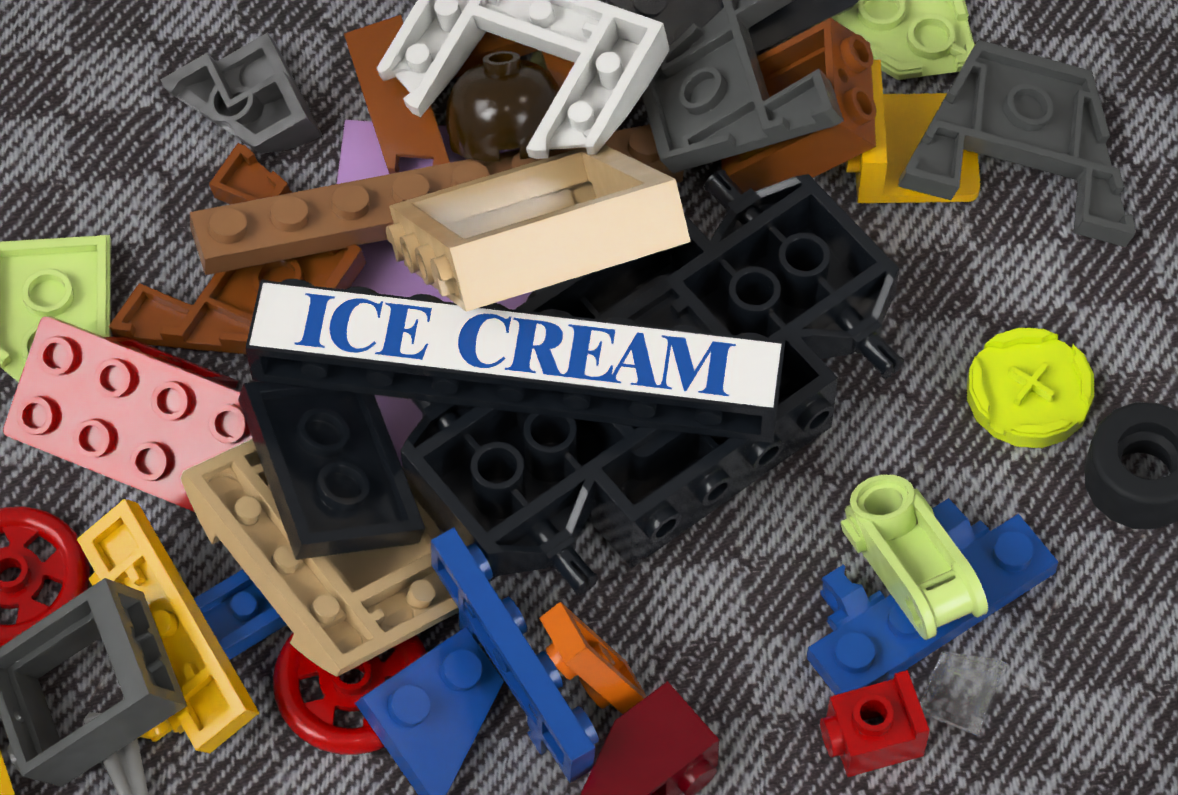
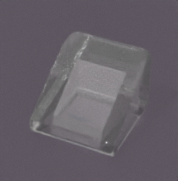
(963, 690)

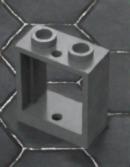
(138, 660)

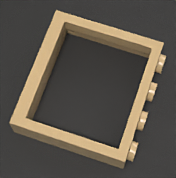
(537, 225)

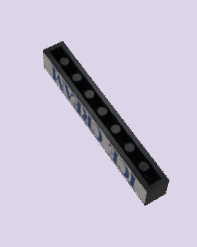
(516, 360)

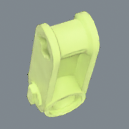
(912, 553)

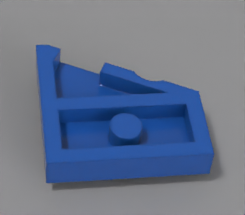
(434, 711)

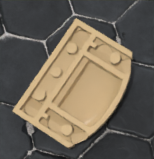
(334, 604)

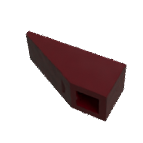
(656, 750)

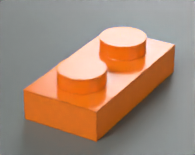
(583, 653)

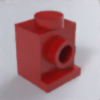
(872, 747)

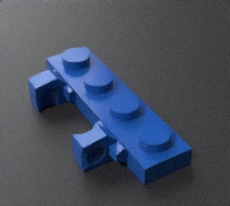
(875, 636)
(529, 675)

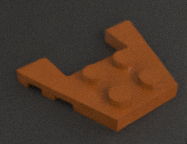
(226, 305)

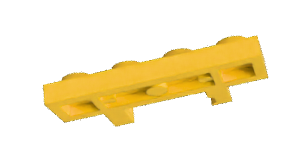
(129, 552)

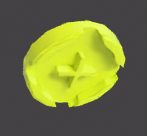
(1030, 388)

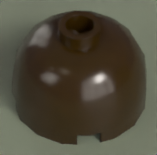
(498, 106)

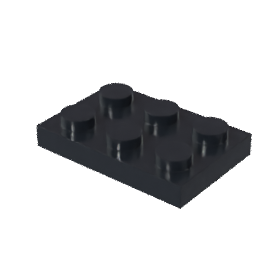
(330, 469)

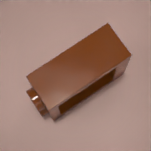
(848, 65)

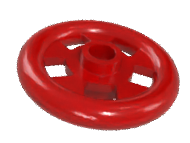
(65, 566)
(315, 719)

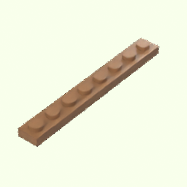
(354, 210)

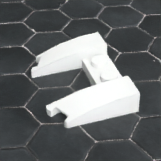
(610, 49)

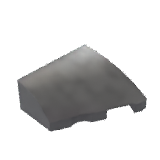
(248, 96)

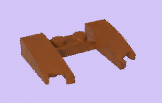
(396, 127)

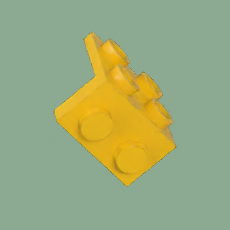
(898, 130)

